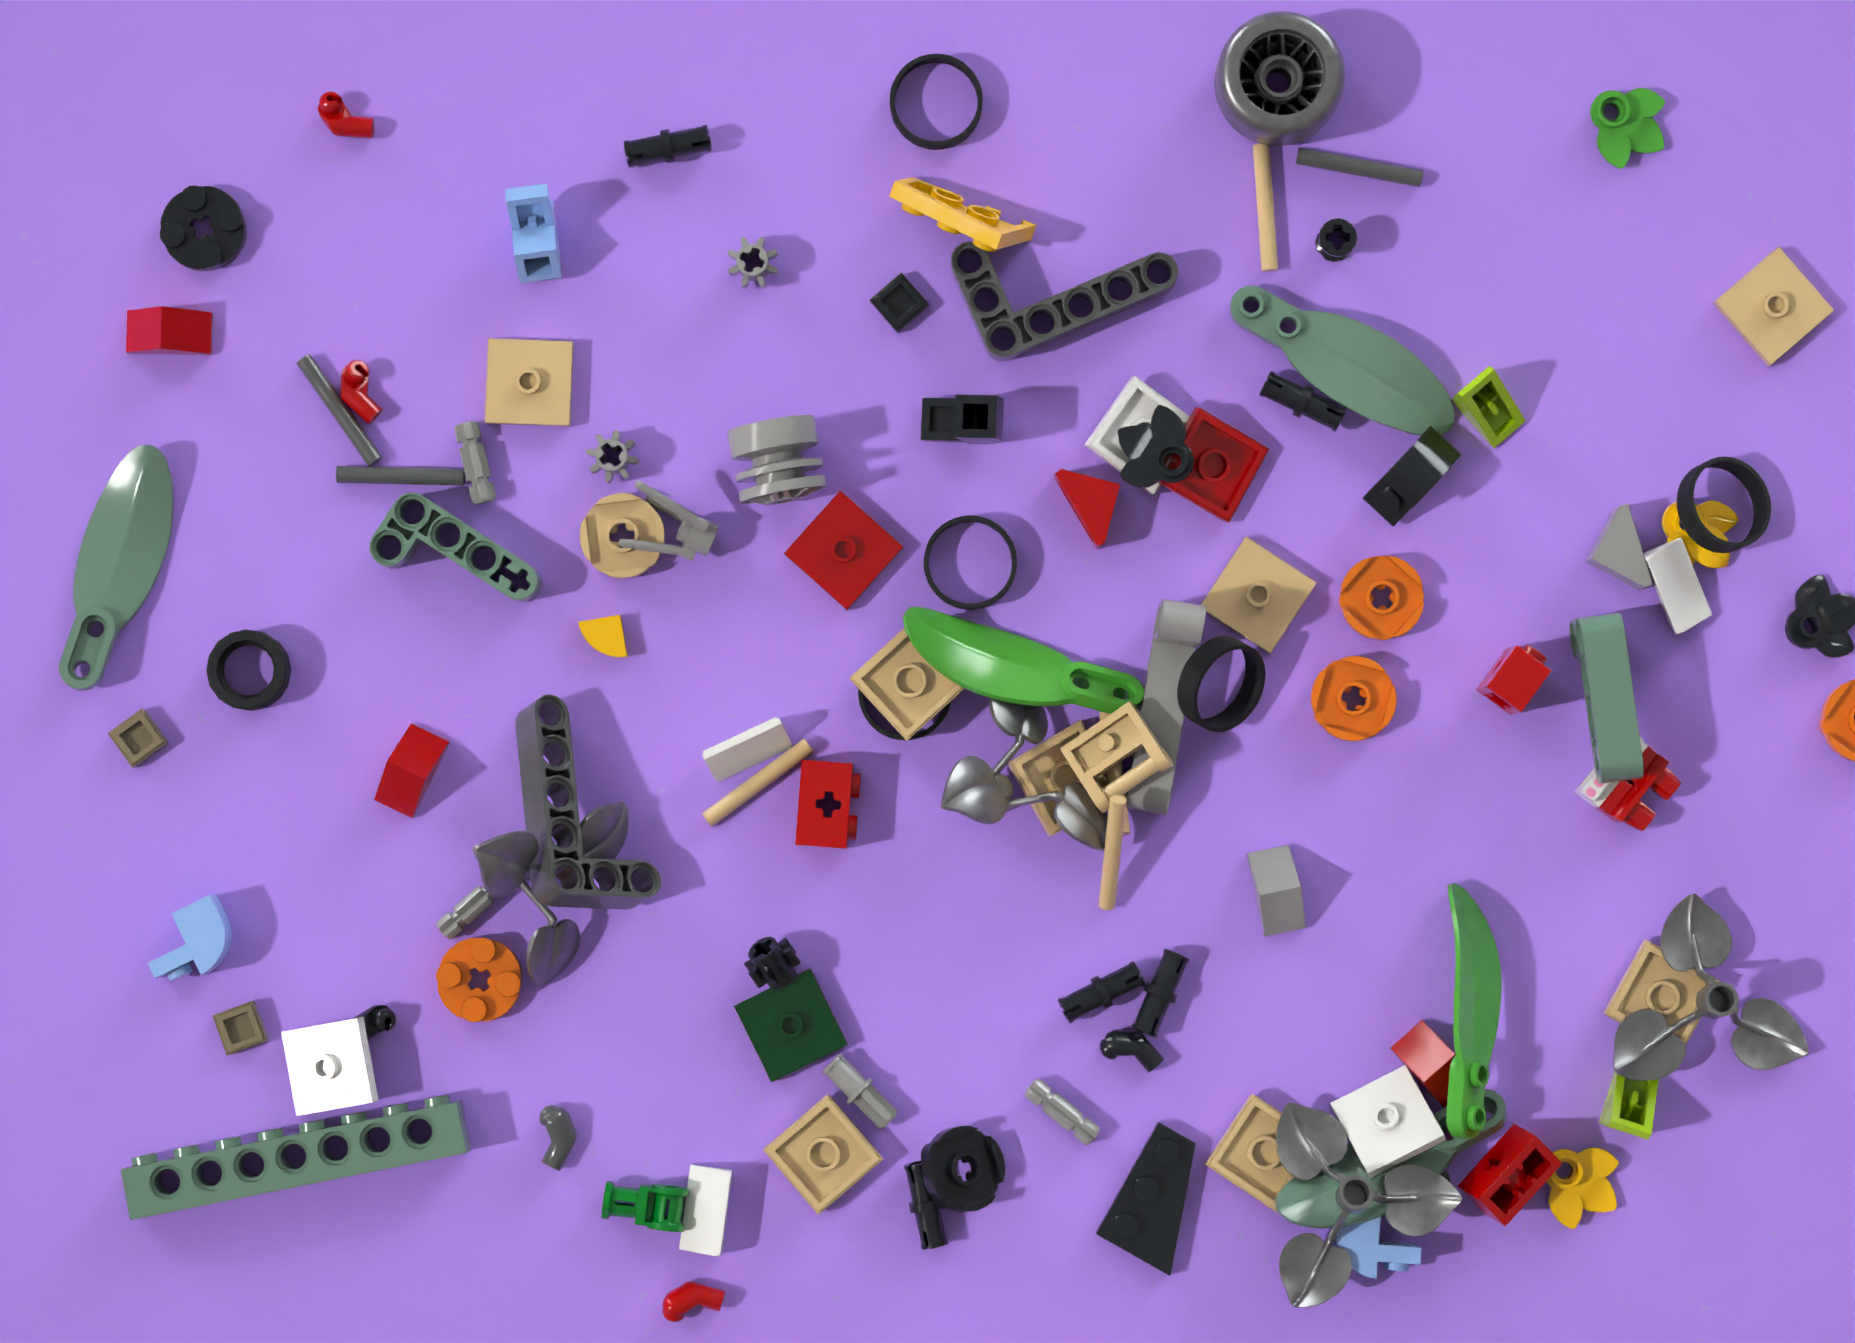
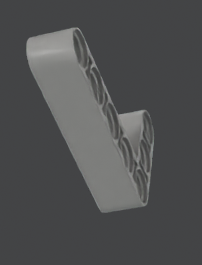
(1174, 640)

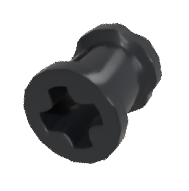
(1326, 248)

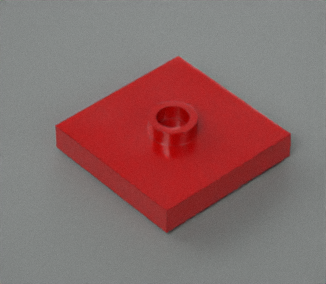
(1222, 465)
(843, 550)

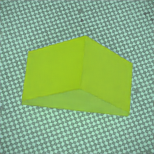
(1489, 407)
(1630, 1106)

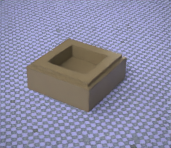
(138, 738)
(240, 1027)

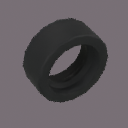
(216, 666)

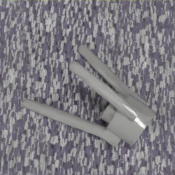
(694, 532)

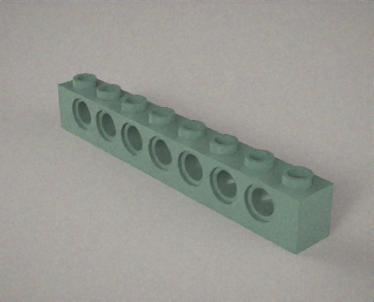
(148, 1197)

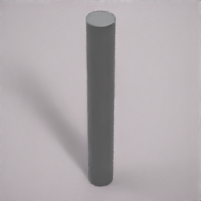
(1359, 167)
(339, 410)
(400, 475)

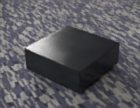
(899, 302)

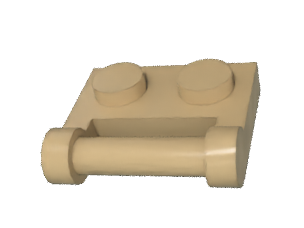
(1108, 745)

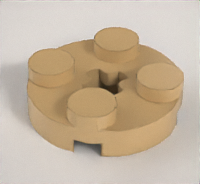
(604, 520)

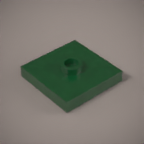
(791, 1025)

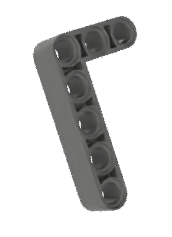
(1056, 306)
(563, 821)

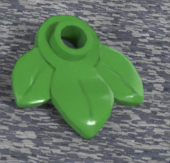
(1633, 127)

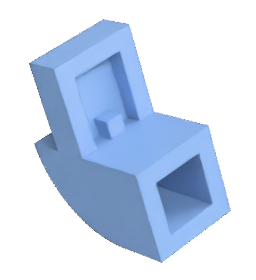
(534, 233)
(206, 939)
(1366, 1250)

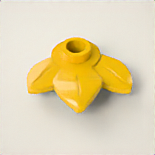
(1715, 517)
(1583, 1187)

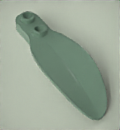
(1351, 363)
(118, 560)
(1314, 1201)

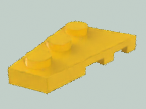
(947, 208)

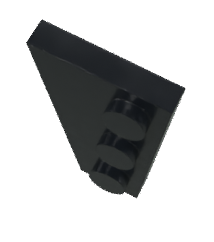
(1152, 1199)

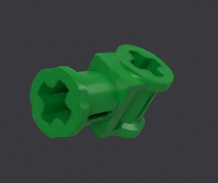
(649, 1205)

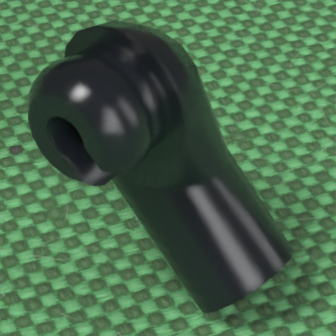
(377, 1020)
(1130, 1044)

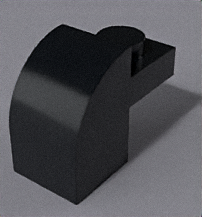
(963, 419)
(1412, 476)

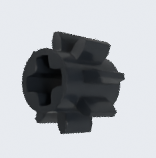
(772, 963)

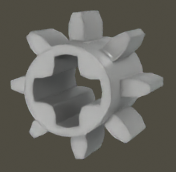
(748, 251)
(616, 445)

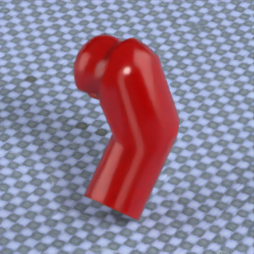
(339, 119)
(355, 391)
(689, 1296)

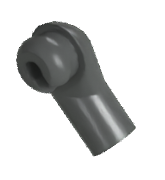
(561, 1134)

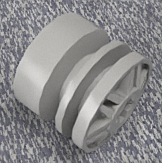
(777, 459)

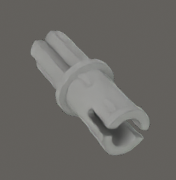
(860, 1091)

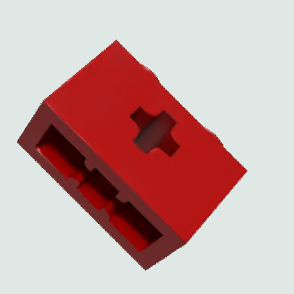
(1515, 678)
(815, 781)
(1509, 1174)

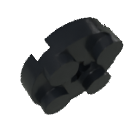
(209, 252)
(940, 1173)

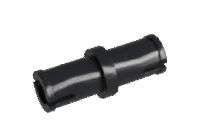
(667, 146)
(1303, 401)
(1101, 992)
(1160, 993)
(926, 1212)

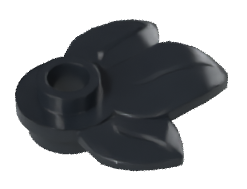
(1152, 446)
(1828, 616)

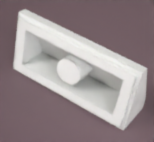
(1677, 585)
(747, 749)
(706, 1210)

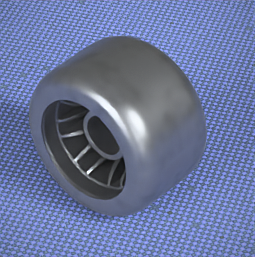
(1285, 46)

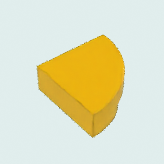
(605, 635)

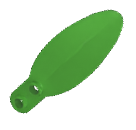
(1014, 667)
(1475, 1014)

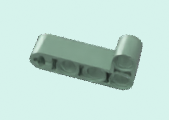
(462, 553)
(1608, 696)

